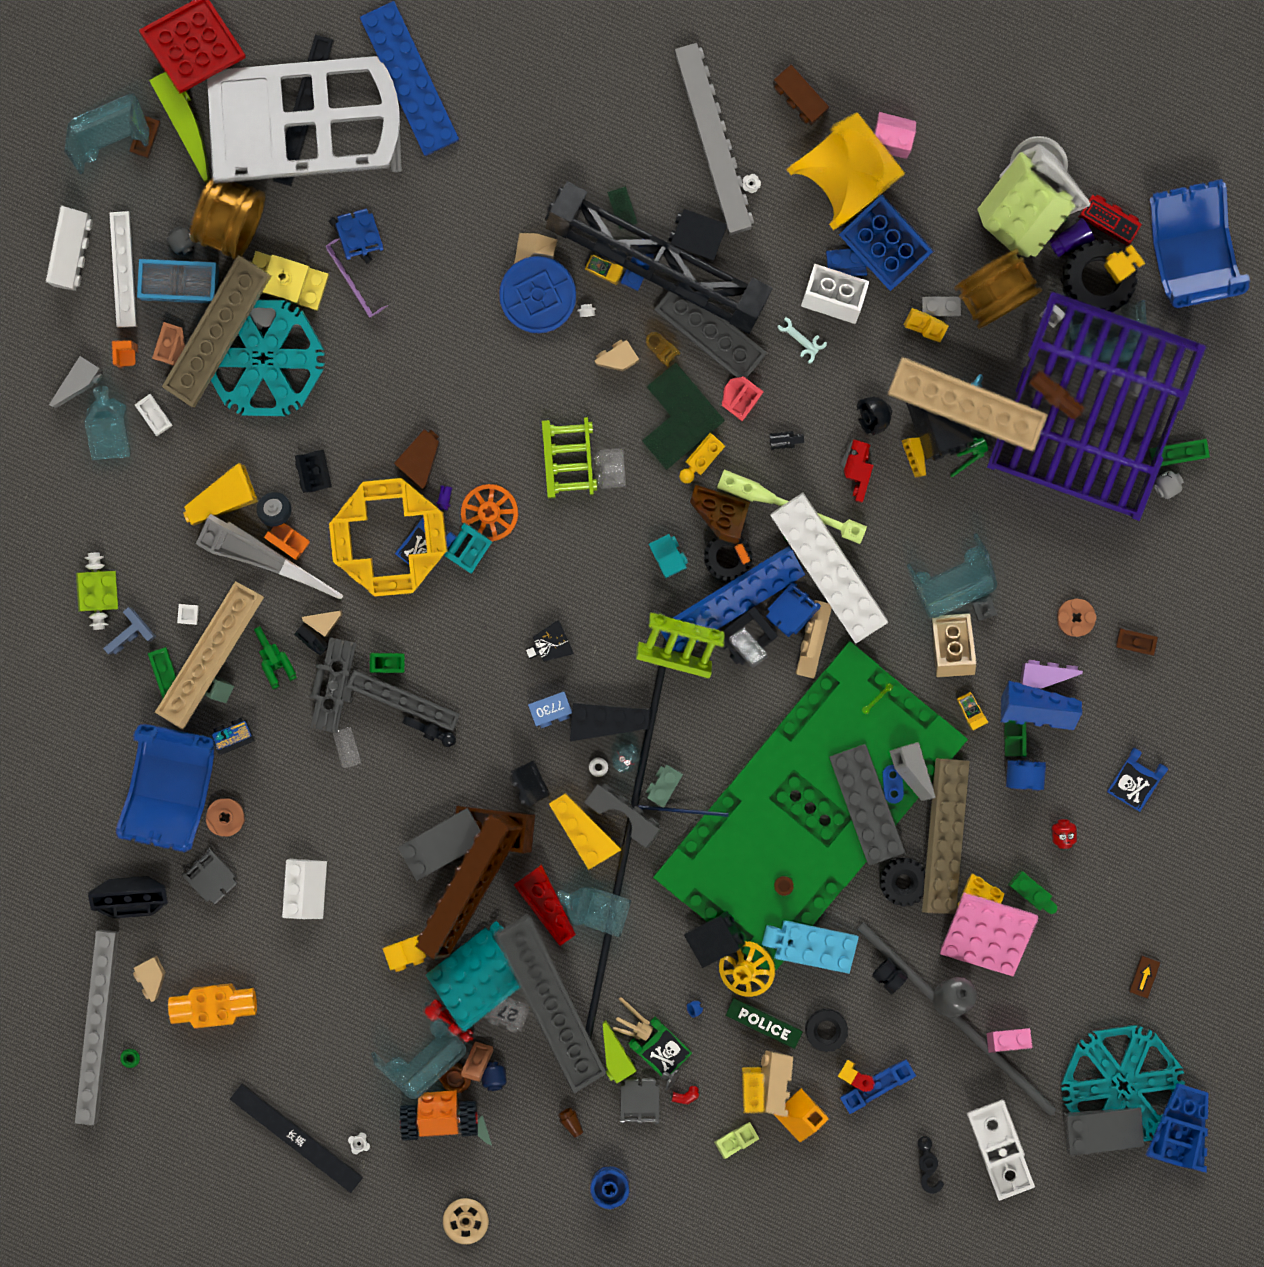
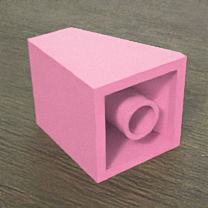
(895, 134)

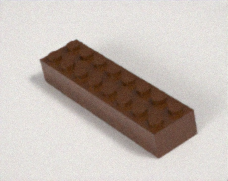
(468, 886)

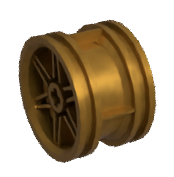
(227, 217)
(997, 289)

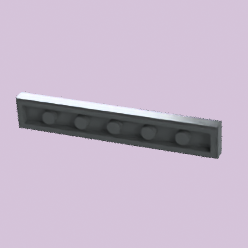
(403, 700)

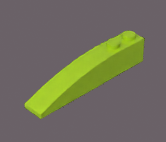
(183, 121)

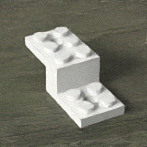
(1001, 1149)

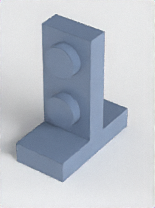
(130, 633)

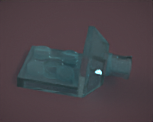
(106, 427)
(596, 909)

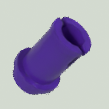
(444, 498)

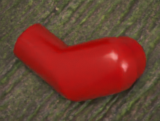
(686, 1098)

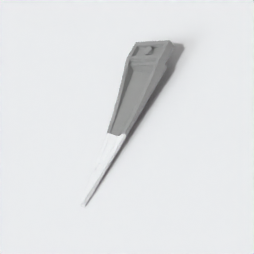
(232, 542)

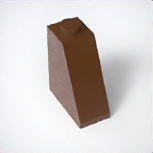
(419, 458)

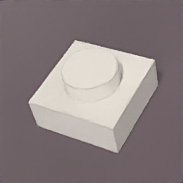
(1056, 316)
(188, 614)

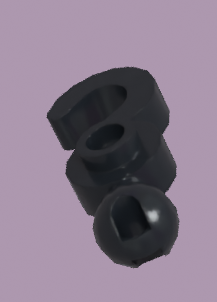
(431, 731)
(928, 1163)

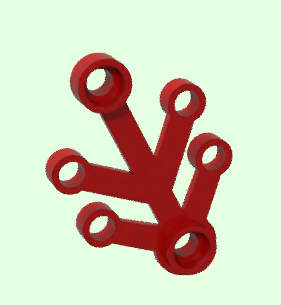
(435, 1010)

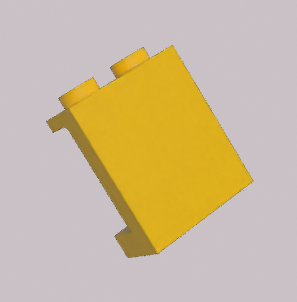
(752, 1089)

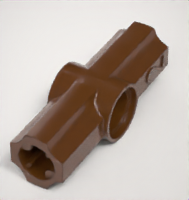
(1056, 395)

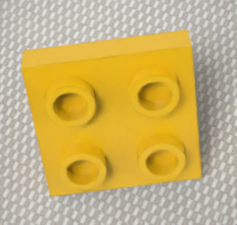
(978, 887)

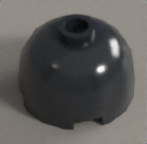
(875, 415)

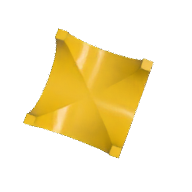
(849, 168)

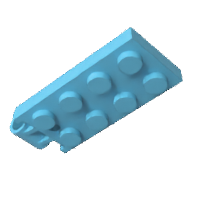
(812, 946)

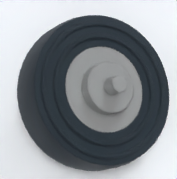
(274, 509)

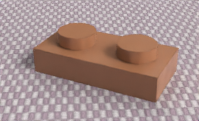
(477, 1061)

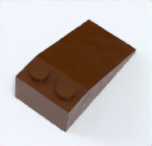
(525, 839)

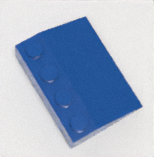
(886, 242)

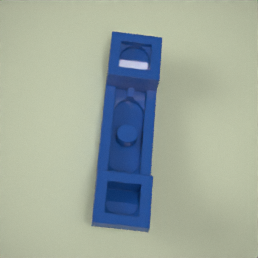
(884, 1081)

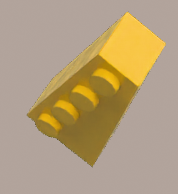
(587, 837)

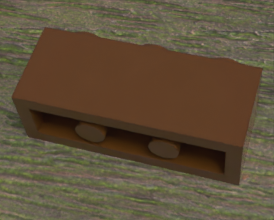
(800, 95)

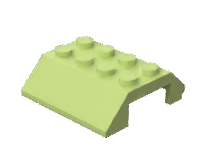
(1024, 209)

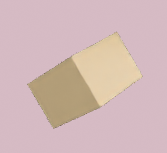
(323, 622)

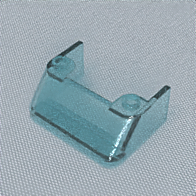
(103, 127)
(1110, 342)
(957, 585)
(429, 1065)

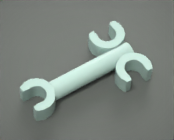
(811, 348)

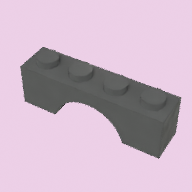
(643, 829)

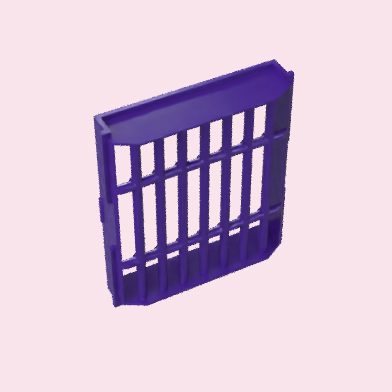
(1110, 369)

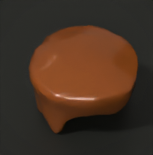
(453, 1080)

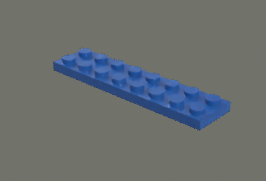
(409, 78)
(741, 594)

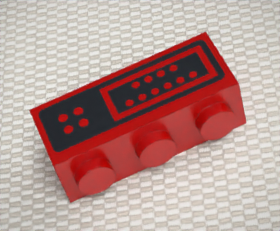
(1111, 220)

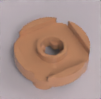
(1076, 628)
(214, 816)

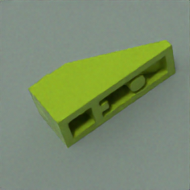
(617, 1060)

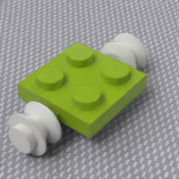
(96, 591)

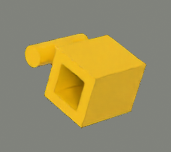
(1121, 266)

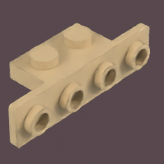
(813, 641)

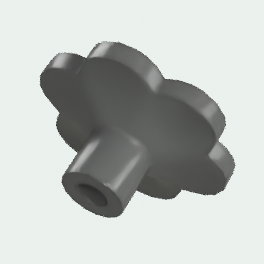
(670, 1078)

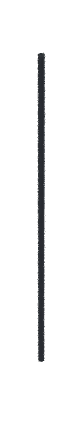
(626, 844)

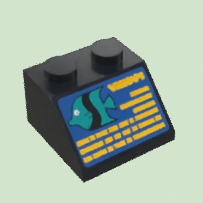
(232, 737)

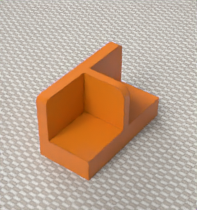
(124, 353)
(287, 540)

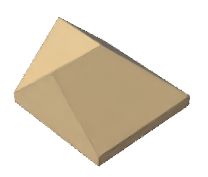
(535, 245)

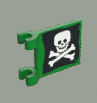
(662, 1050)

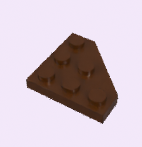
(721, 512)

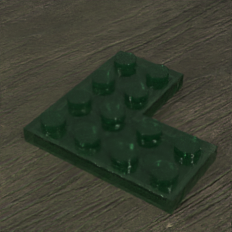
(690, 417)

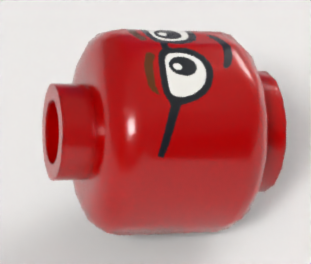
(1064, 834)

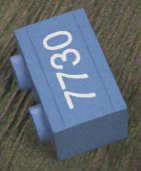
(550, 709)

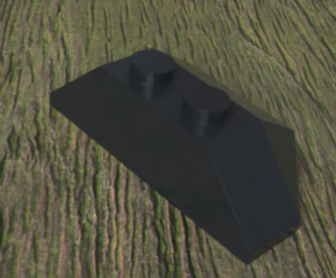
(128, 897)

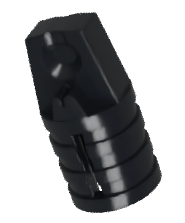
(785, 440)
(311, 639)

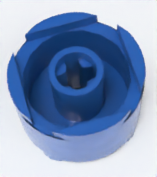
(1025, 775)
(614, 1197)

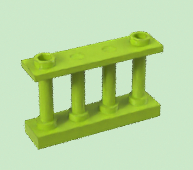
(551, 449)
(676, 660)

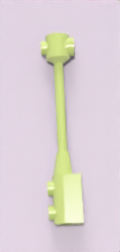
(754, 491)

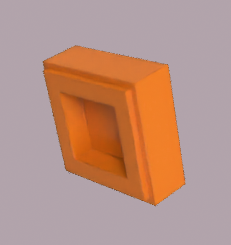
(742, 554)

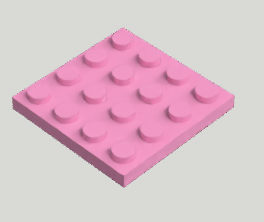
(988, 934)

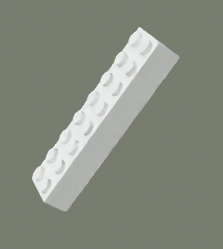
(829, 567)

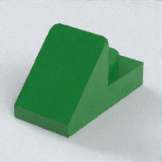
(387, 662)

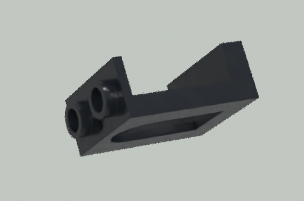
(752, 614)

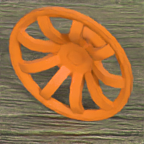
(489, 511)

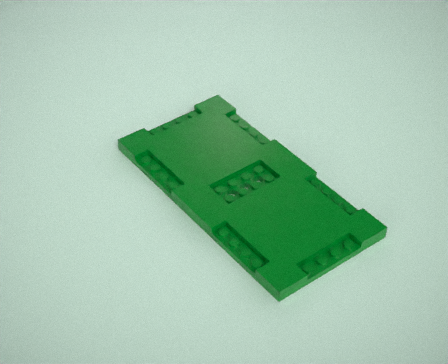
(767, 835)

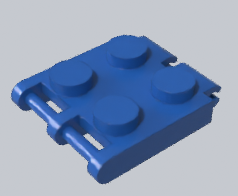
(358, 233)
(792, 610)

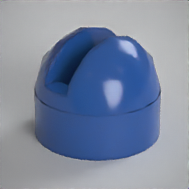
(694, 1008)

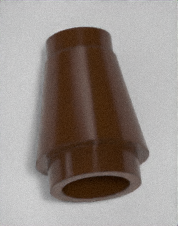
(570, 1121)

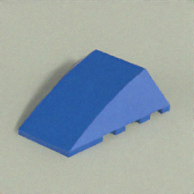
(1182, 1130)

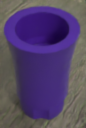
(1072, 238)

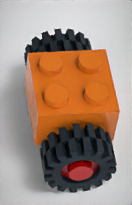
(438, 1116)

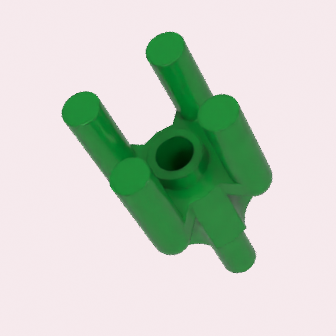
(273, 660)

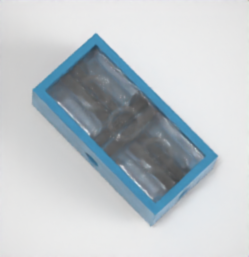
(177, 281)

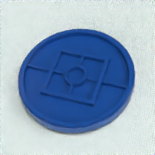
(537, 294)

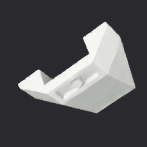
(1054, 174)

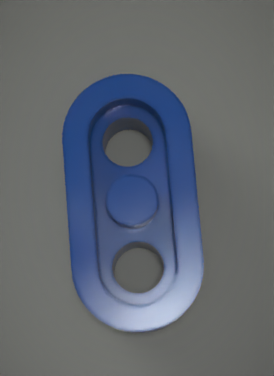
(891, 784)

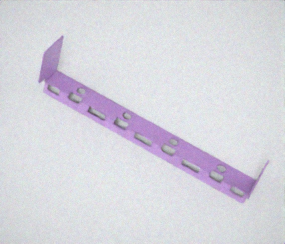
(348, 279)

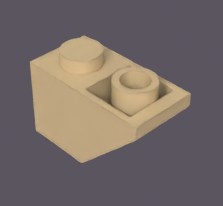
(619, 358)
(151, 977)

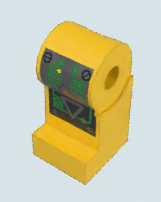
(604, 269)
(971, 711)

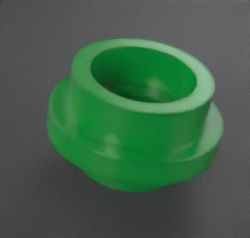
(130, 1064)

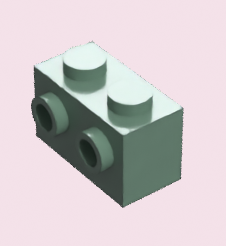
(664, 786)

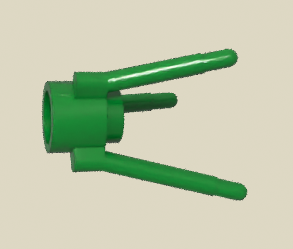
(977, 448)

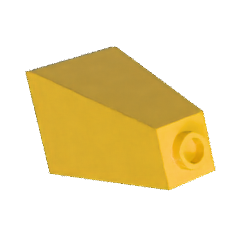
(223, 496)

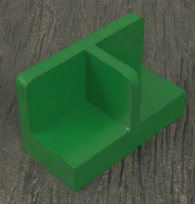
(1014, 739)

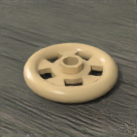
(456, 1234)

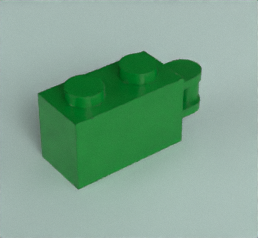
(1033, 892)

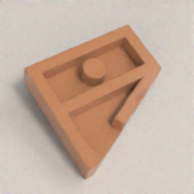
(169, 344)

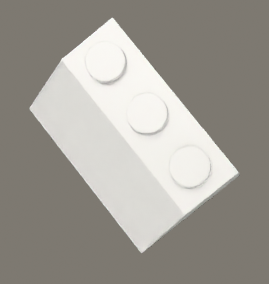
(835, 293)
(304, 889)

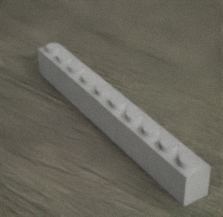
(713, 140)
(96, 1027)

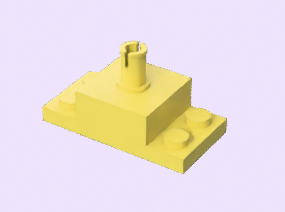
(292, 280)

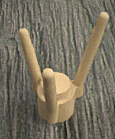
(641, 1030)

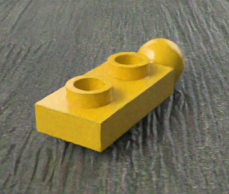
(701, 458)

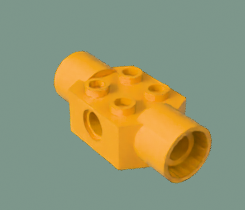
(212, 1005)

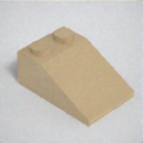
(953, 645)

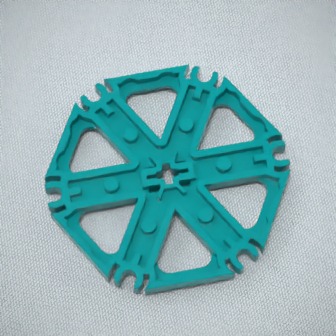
(273, 373)
(1129, 1067)

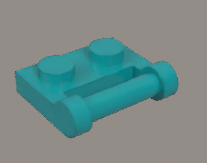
(474, 550)

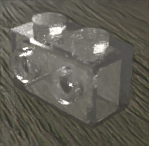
(610, 468)

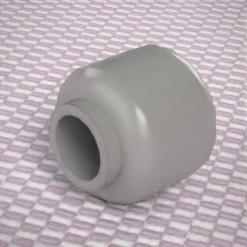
(1168, 484)

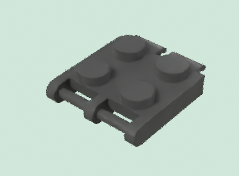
(211, 877)
(640, 1100)

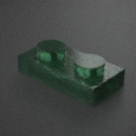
(622, 205)

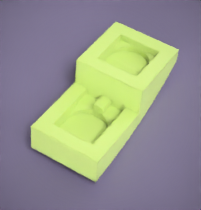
(736, 1140)

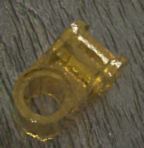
(662, 349)

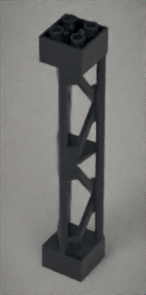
(563, 216)

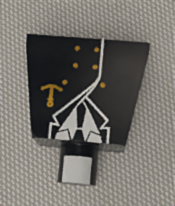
(550, 643)

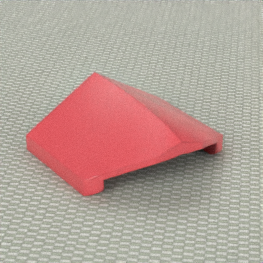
(740, 396)

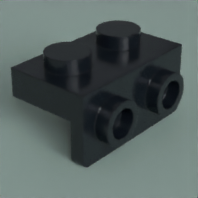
(313, 471)

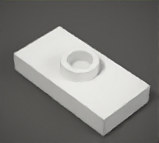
(153, 415)

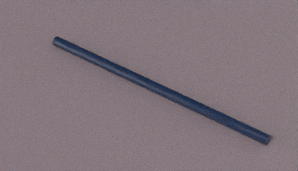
(683, 810)

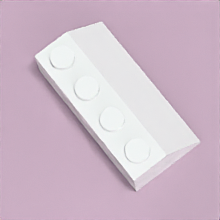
(69, 248)

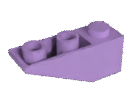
(1042, 676)

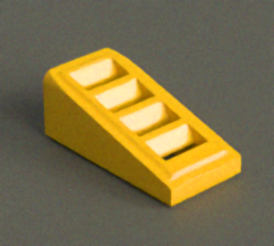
(915, 456)

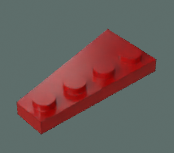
(544, 902)

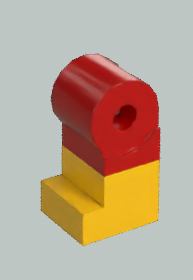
(863, 1082)

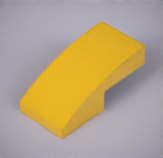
(926, 324)

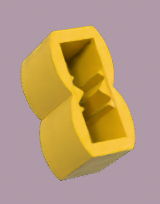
(403, 953)

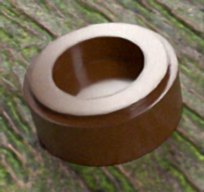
(783, 885)

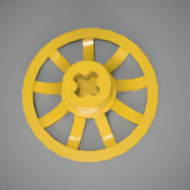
(746, 971)

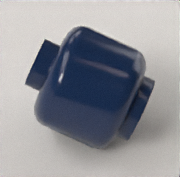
(494, 1077)

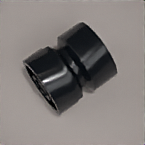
(887, 974)

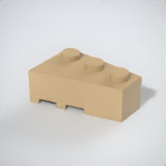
(776, 1074)

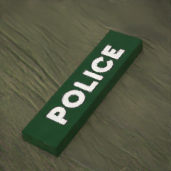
(764, 1023)

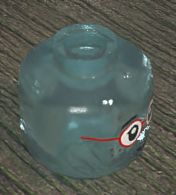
(625, 758)

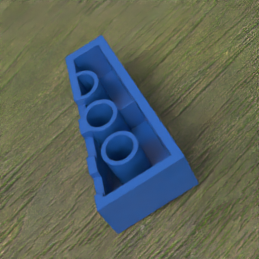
(1039, 706)

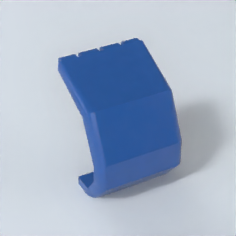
(1195, 245)
(167, 788)

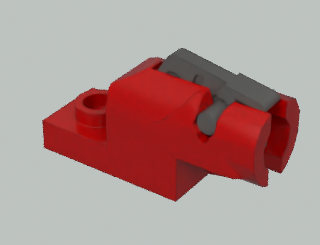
(856, 467)

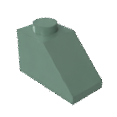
(219, 690)

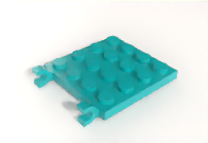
(474, 978)

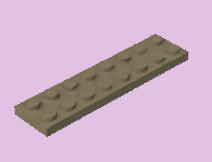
(216, 331)
(945, 836)

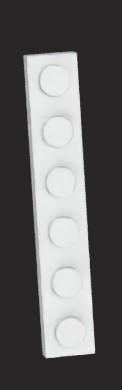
(123, 269)

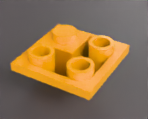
(803, 1116)

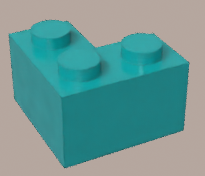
(668, 556)

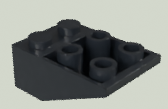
(530, 783)

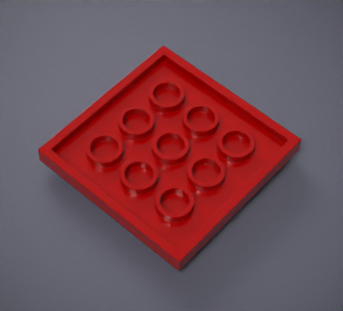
(192, 44)

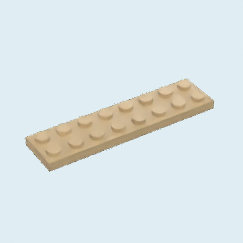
(967, 404)
(209, 655)

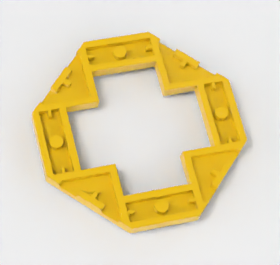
(413, 504)

